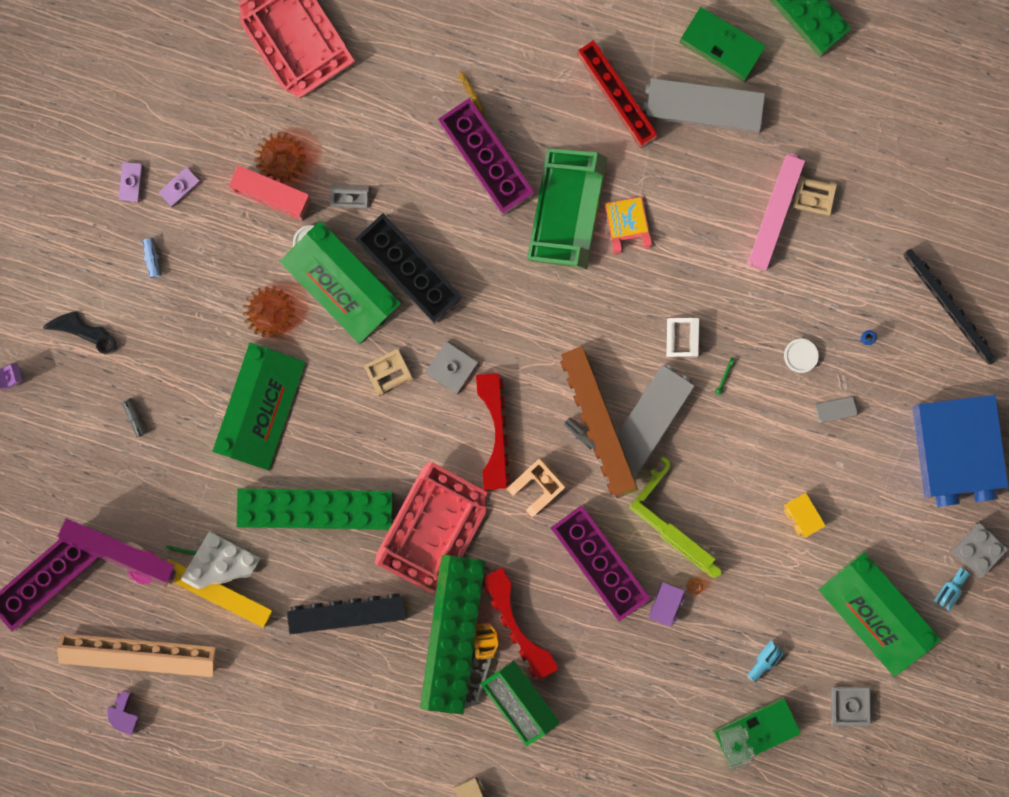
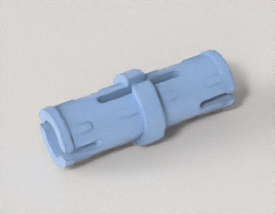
(151, 258)

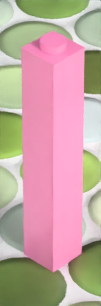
(776, 211)

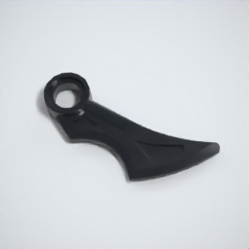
(74, 325)

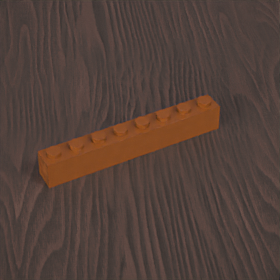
(599, 422)

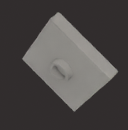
(451, 367)
(851, 706)

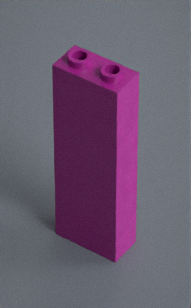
(116, 552)

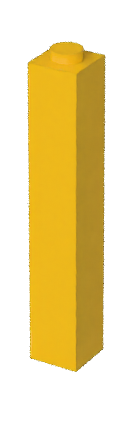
(226, 598)

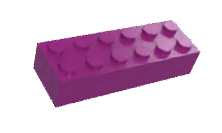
(485, 157)
(600, 563)
(42, 582)

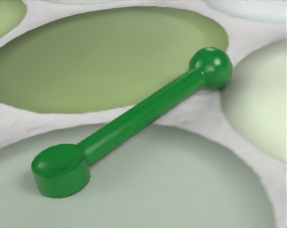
(718, 391)
(180, 550)

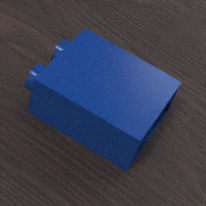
(960, 449)

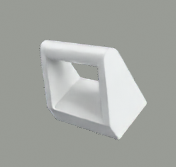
(693, 341)

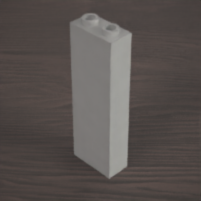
(704, 106)
(653, 415)

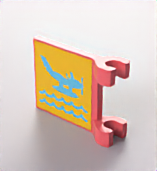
(627, 221)

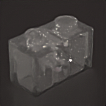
(728, 738)

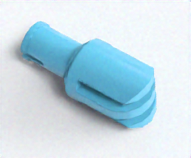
(953, 587)
(766, 660)

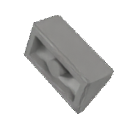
(349, 195)
(836, 409)

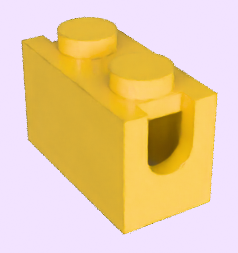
(803, 515)

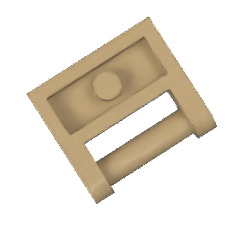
(811, 201)
(385, 366)

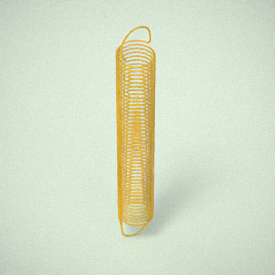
(472, 92)

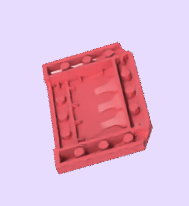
(295, 42)
(432, 522)

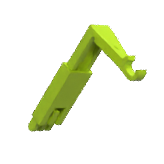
(670, 533)

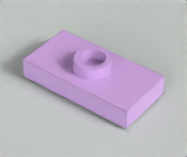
(130, 182)
(179, 187)

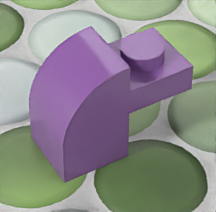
(10, 376)
(120, 718)

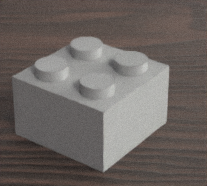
(978, 550)

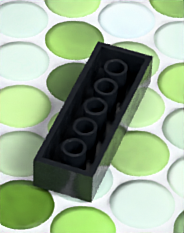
(408, 268)
(346, 615)

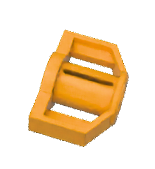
(485, 641)

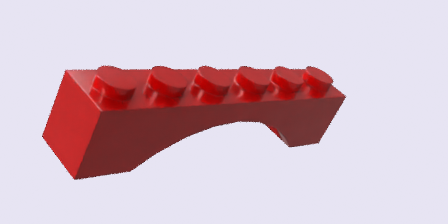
(489, 392)
(538, 658)

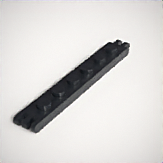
(945, 300)

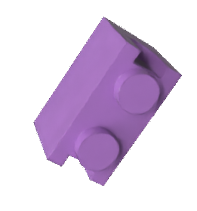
(666, 604)

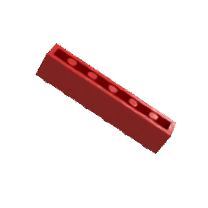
(617, 94)

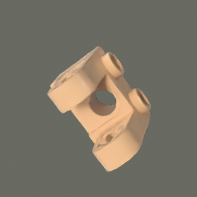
(546, 478)

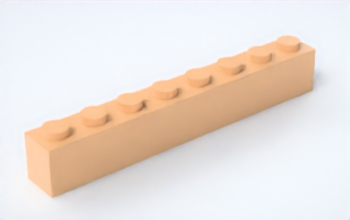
(136, 655)

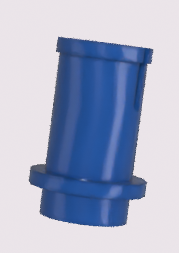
(873, 337)

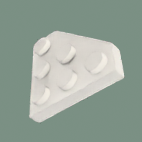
(218, 563)

